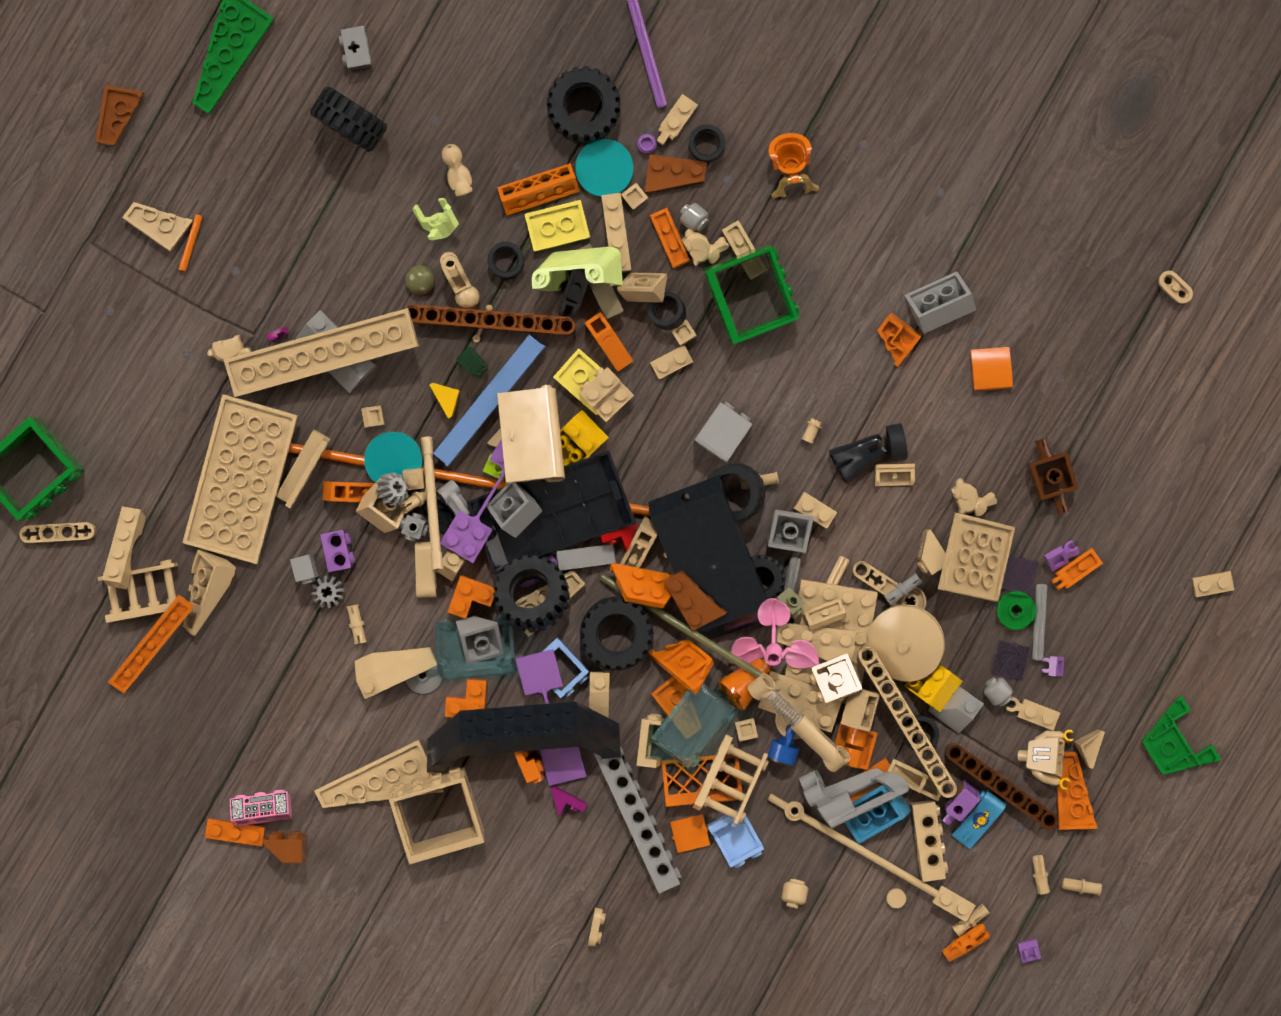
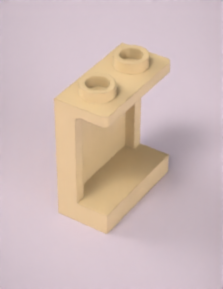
(646, 733)

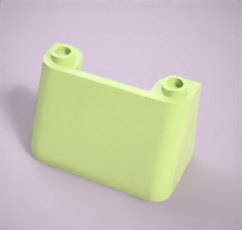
(600, 266)

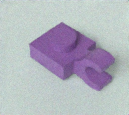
(1060, 556)

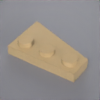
(159, 226)

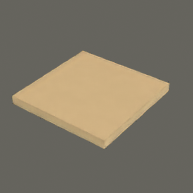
(976, 557)

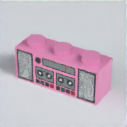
(260, 808)

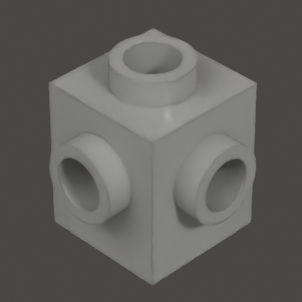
(421, 525)

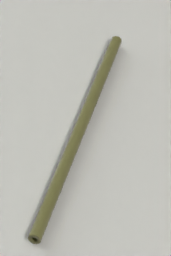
(694, 634)

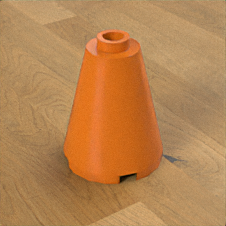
(737, 683)

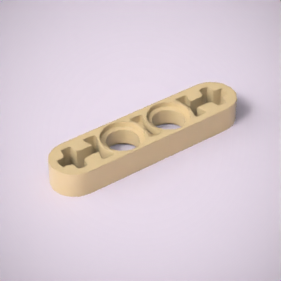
(57, 532)

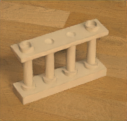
(154, 606)
(712, 782)

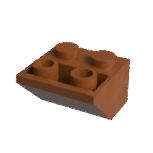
(287, 847)

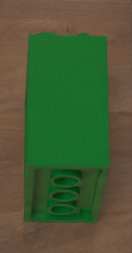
(784, 290)
(58, 486)

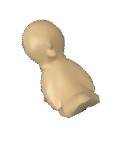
(458, 175)

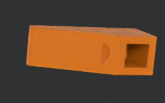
(609, 341)

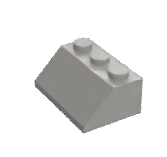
(940, 302)

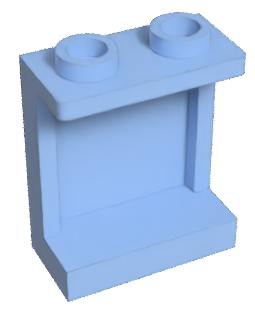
(736, 842)

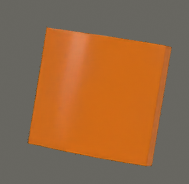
(991, 369)

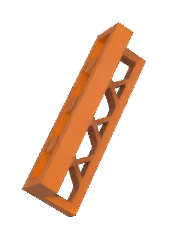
(539, 192)

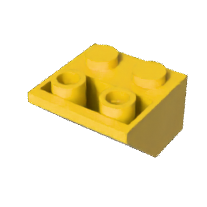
(936, 687)

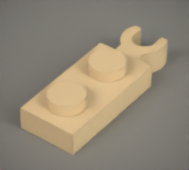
(1035, 713)

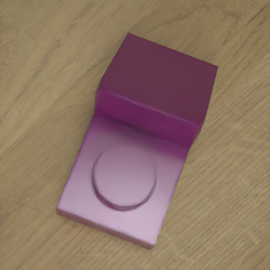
(562, 797)

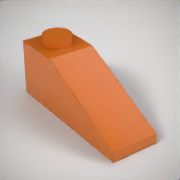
(344, 491)

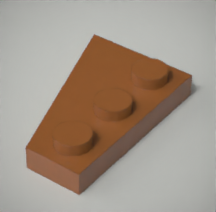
(115, 113)
(673, 172)
(693, 602)

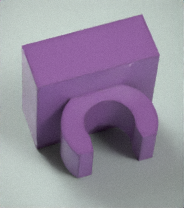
(1056, 665)
(1029, 950)

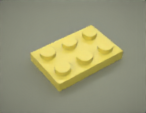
(557, 226)
(575, 373)

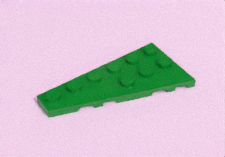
(233, 40)

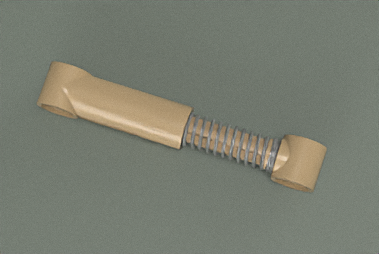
(832, 755)

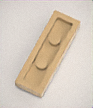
(741, 244)

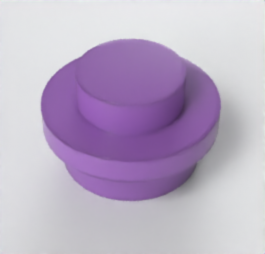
(646, 143)

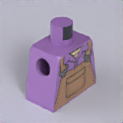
(965, 797)

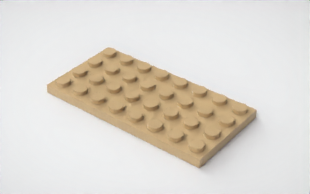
(240, 479)

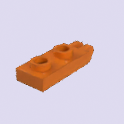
(1077, 569)

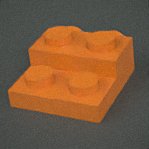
(531, 767)

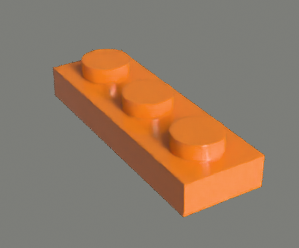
(226, 831)

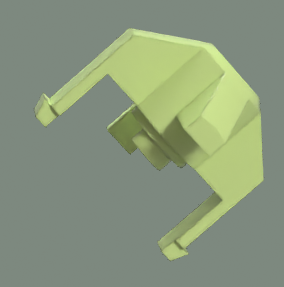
(440, 224)

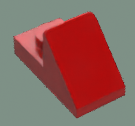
(625, 534)

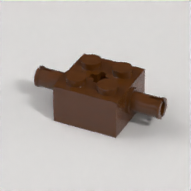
(1063, 482)

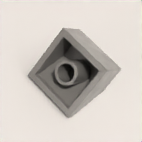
(514, 508)
(789, 531)

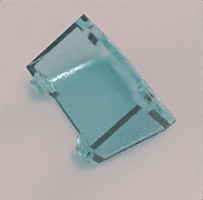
(451, 658)
(693, 725)

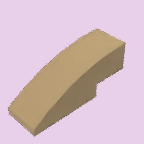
(916, 779)

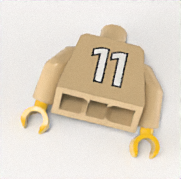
(1046, 757)

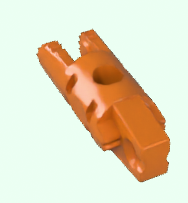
(966, 942)

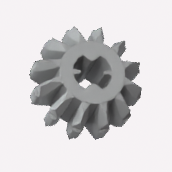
(392, 489)
(330, 598)

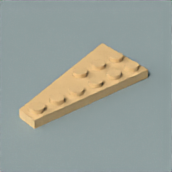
(376, 778)

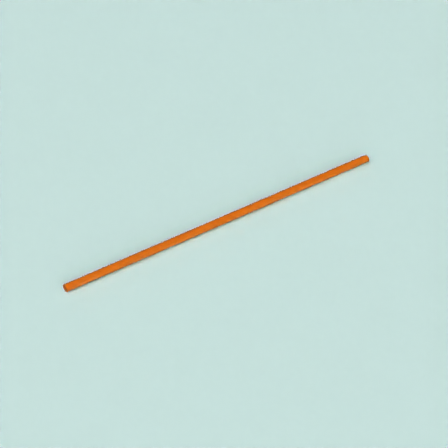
(439, 474)

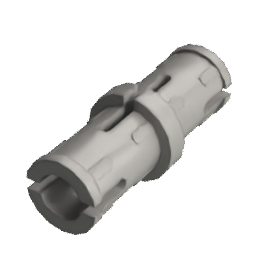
(903, 589)

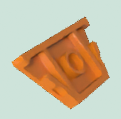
(642, 585)
(685, 663)

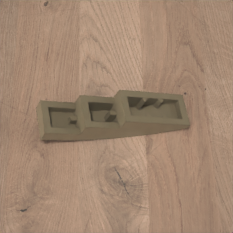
(605, 296)

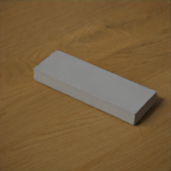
(585, 557)

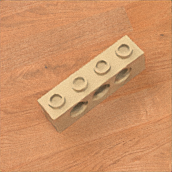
(919, 811)

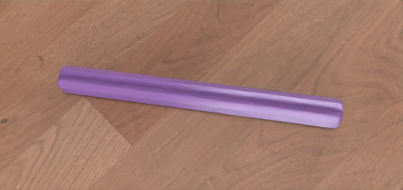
(647, 53)

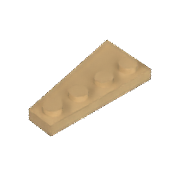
(536, 598)

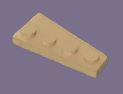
(827, 641)

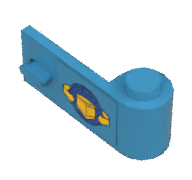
(979, 819)

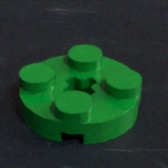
(1023, 618)

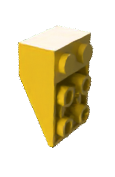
(580, 438)

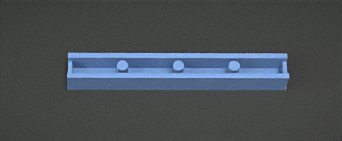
(488, 400)

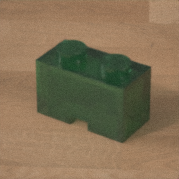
(472, 362)

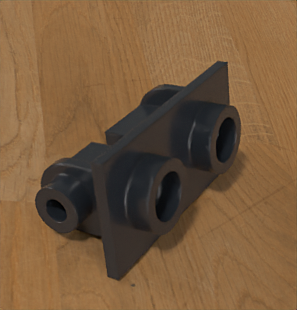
(443, 514)

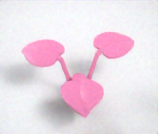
(774, 612)

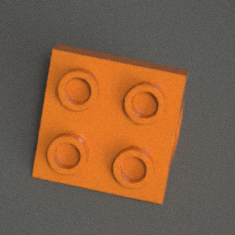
(858, 745)

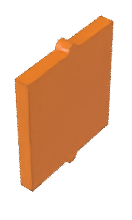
(690, 833)

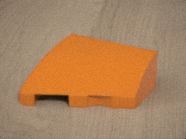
(898, 337)

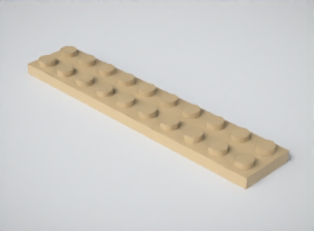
(321, 352)

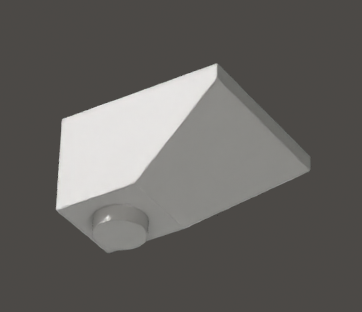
(479, 639)
(959, 710)

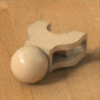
(465, 294)

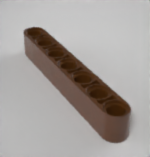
(1008, 792)

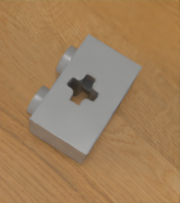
(358, 37)
(305, 568)

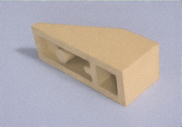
(640, 544)
(599, 692)

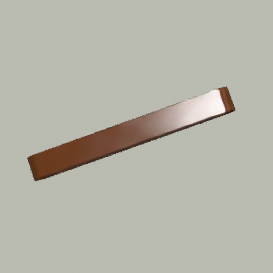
(499, 320)

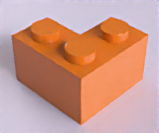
(467, 592)
(475, 698)

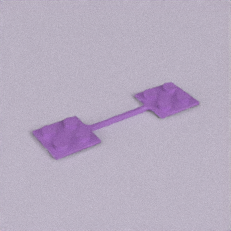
(467, 533)
(539, 674)

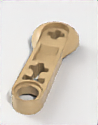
(889, 585)

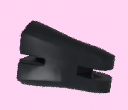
(856, 457)

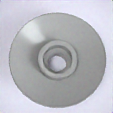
(427, 684)

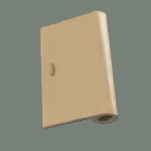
(531, 435)

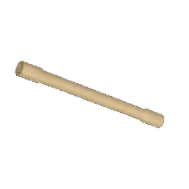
(436, 554)

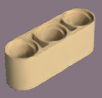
(425, 578)

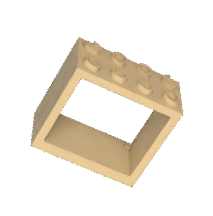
(442, 844)

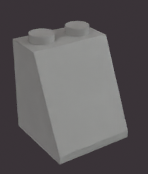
(723, 431)

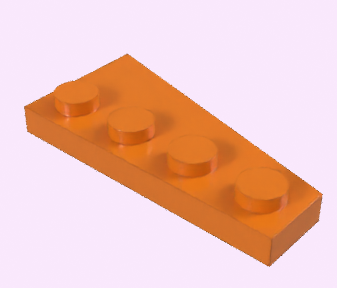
(1074, 804)

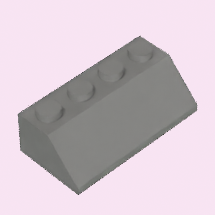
(347, 376)

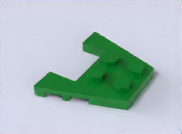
(1169, 747)

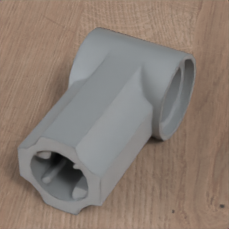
(451, 496)

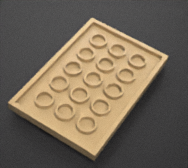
(860, 613)

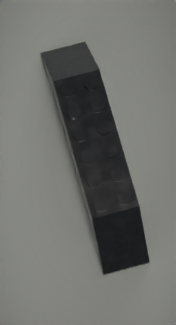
(522, 730)

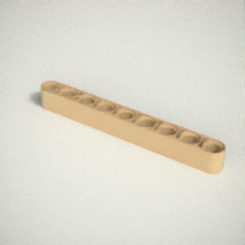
(909, 730)

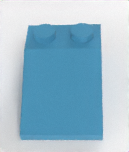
(878, 818)

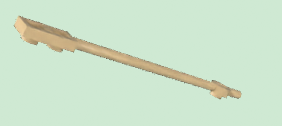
(942, 898)

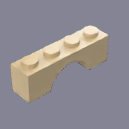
(616, 227)
(119, 560)

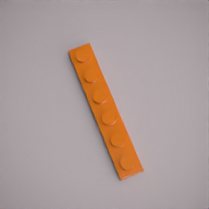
(151, 643)

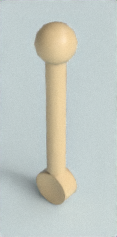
(476, 338)

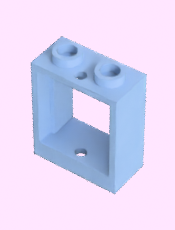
(581, 677)

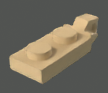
(676, 119)

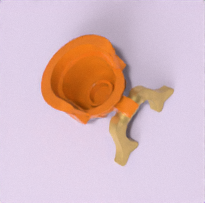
(790, 155)

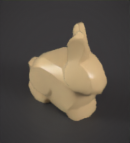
(701, 249)
(228, 348)
(968, 499)

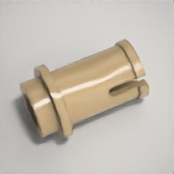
(811, 430)

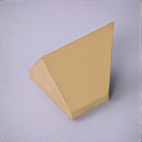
(1089, 747)

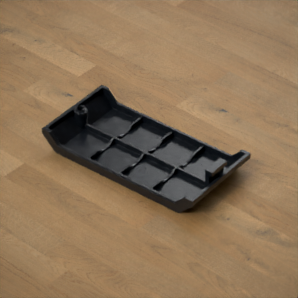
(573, 511)
(709, 548)

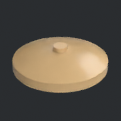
(907, 642)

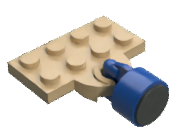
(805, 700)

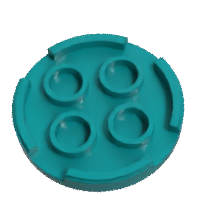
(604, 167)
(392, 453)

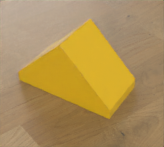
(447, 398)

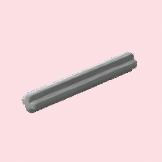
(1039, 622)

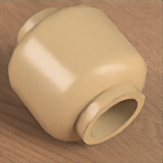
(794, 893)

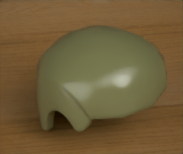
(419, 280)

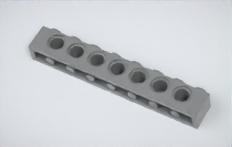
(662, 881)

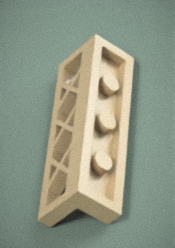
(303, 468)

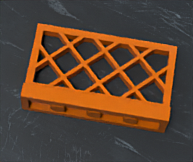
(690, 798)

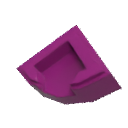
(277, 334)

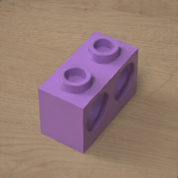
(332, 551)

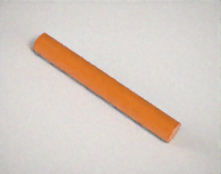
(190, 242)

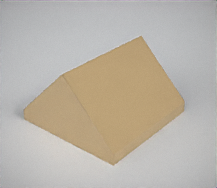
(643, 287)

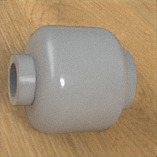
(694, 217)
(998, 691)

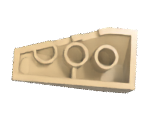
(210, 582)
(385, 669)

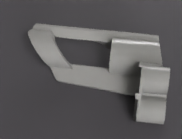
(835, 801)

